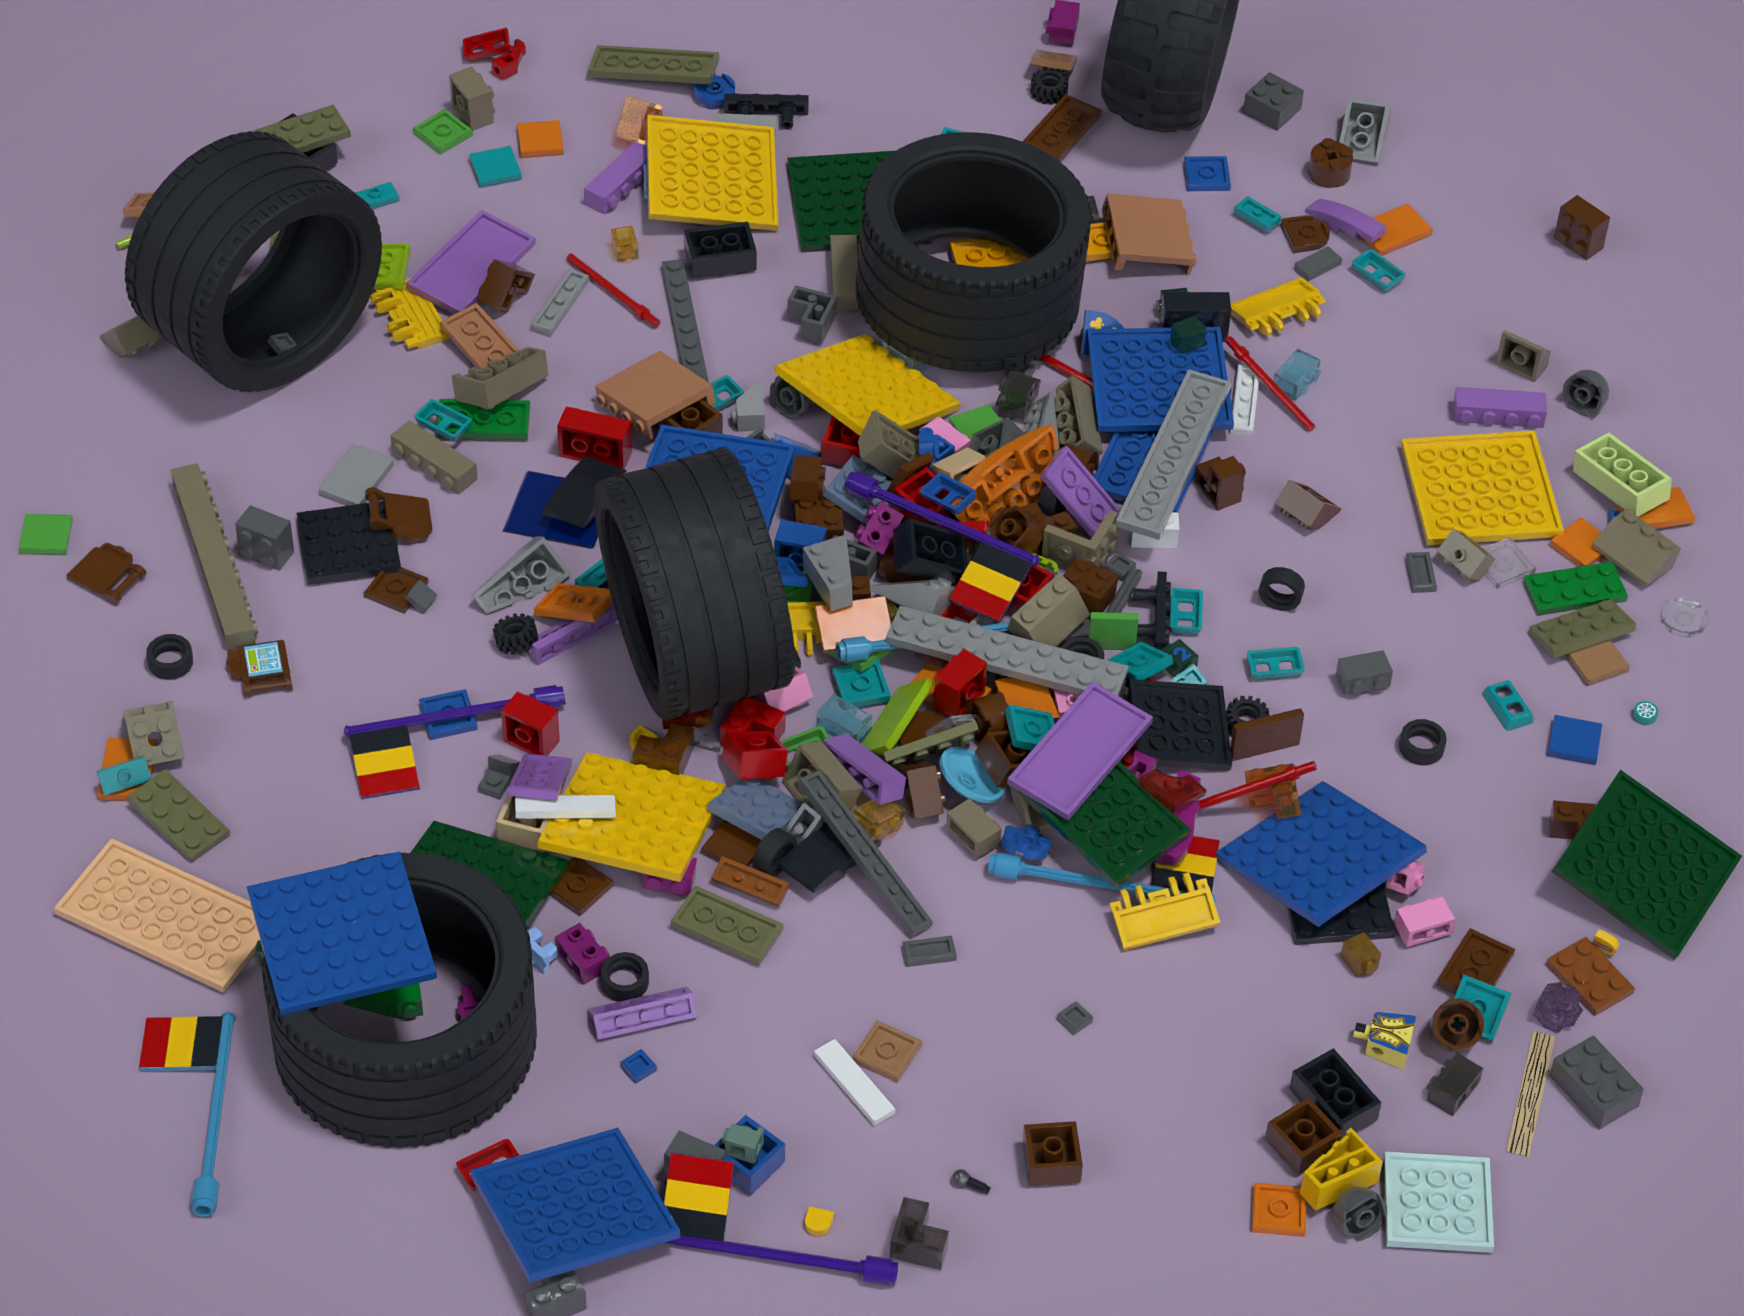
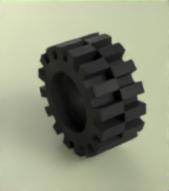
(1049, 77)
(515, 633)
(1244, 707)

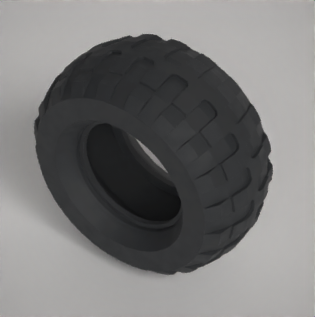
(1166, 61)

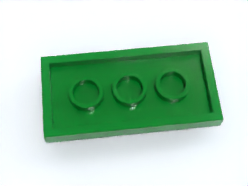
(504, 421)
(1574, 588)

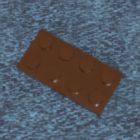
(1063, 126)

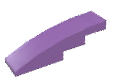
(1347, 219)

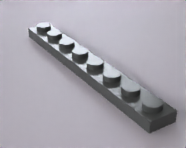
(684, 317)
(865, 853)

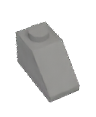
(750, 410)

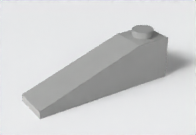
(1042, 414)
(526, 573)

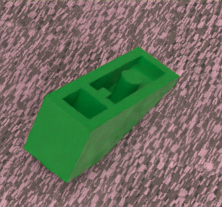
(395, 1003)

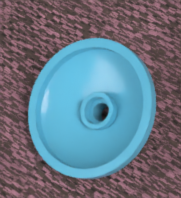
(968, 776)

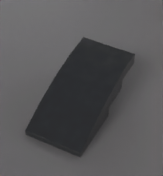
(575, 495)
(818, 860)

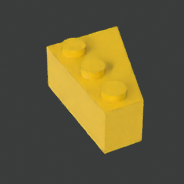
(1343, 1167)

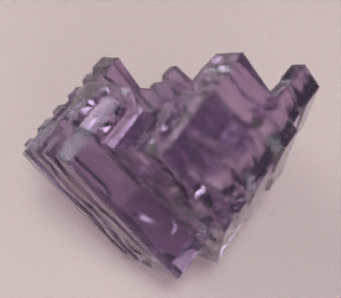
(1558, 1007)

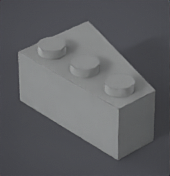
(829, 571)

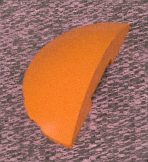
(1009, 475)

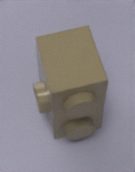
(1466, 555)
(973, 828)

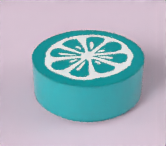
(1645, 712)

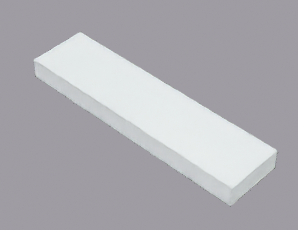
(1245, 401)
(566, 807)
(854, 1082)

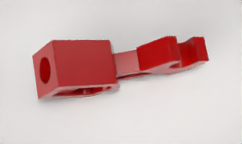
(508, 62)

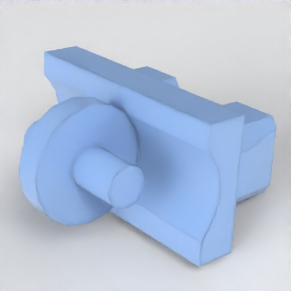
(541, 955)

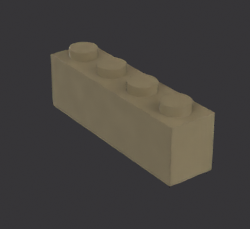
(844, 270)
(433, 457)

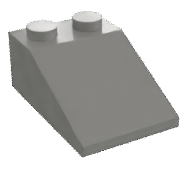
(1365, 128)
(922, 595)

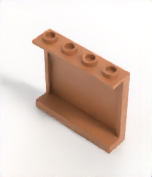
(1147, 231)
(652, 391)

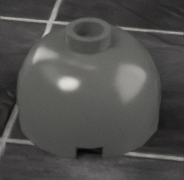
(1586, 392)
(788, 399)
(1359, 1213)

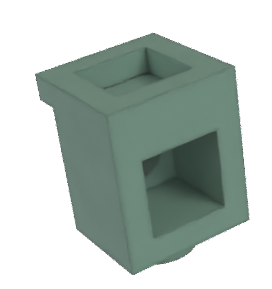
(743, 1142)

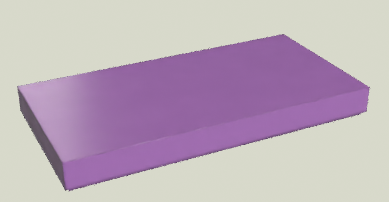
(1078, 490)
(540, 776)

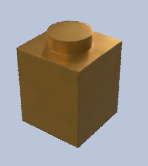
(1361, 955)

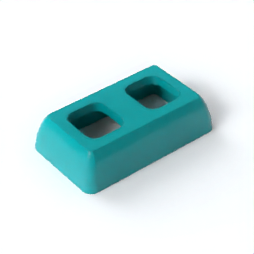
(1383, 267)
(726, 384)
(449, 417)
(1191, 596)
(1272, 658)
(1499, 706)

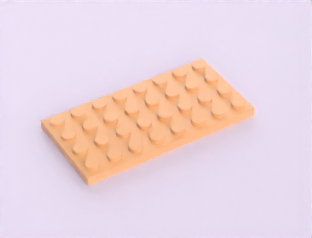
(163, 914)

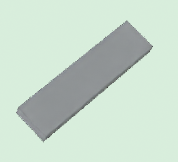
(559, 303)

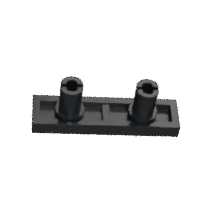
(768, 104)
(1162, 606)

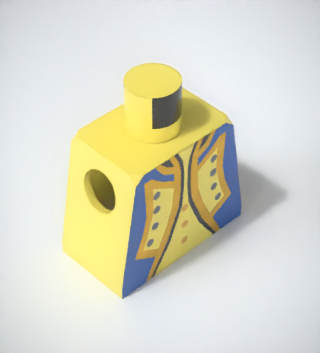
(1387, 1037)

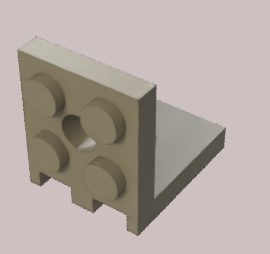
(1093, 551)
(151, 719)

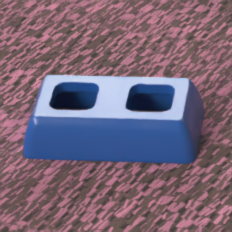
(956, 490)

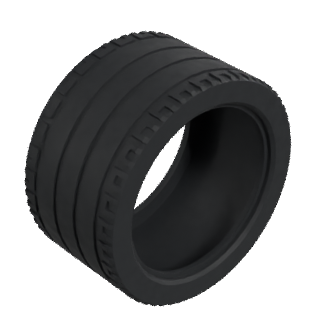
(982, 190)
(209, 225)
(695, 583)
(437, 1083)

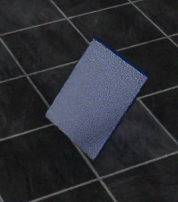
(527, 515)

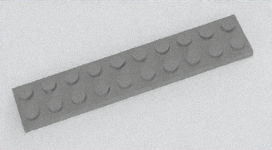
(1173, 454)
(1004, 652)

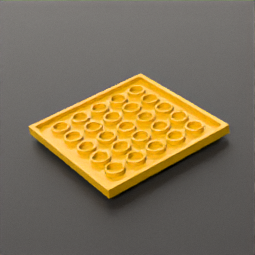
(711, 172)
(863, 377)
(1482, 486)
(655, 821)

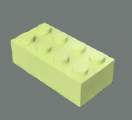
(1622, 474)

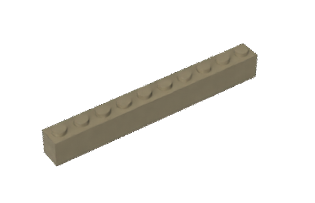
(213, 556)

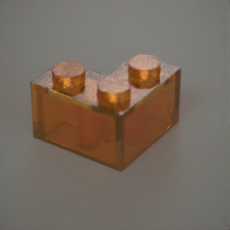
(633, 118)
(1282, 795)

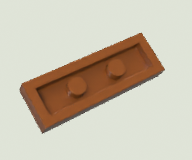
(750, 881)

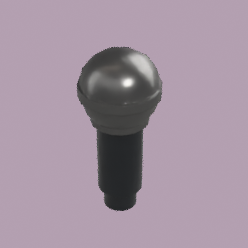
(962, 1179)

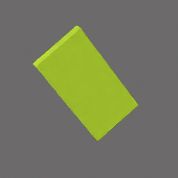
(896, 716)

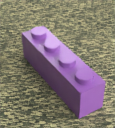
(616, 179)
(1499, 407)
(873, 774)

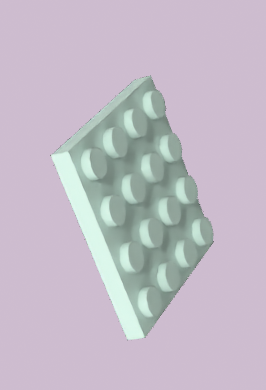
(1438, 1202)

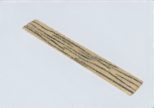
(1530, 1094)

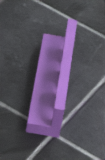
(568, 634)
(643, 1012)

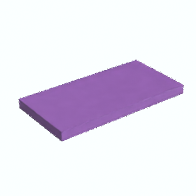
(461, 266)
(1080, 750)

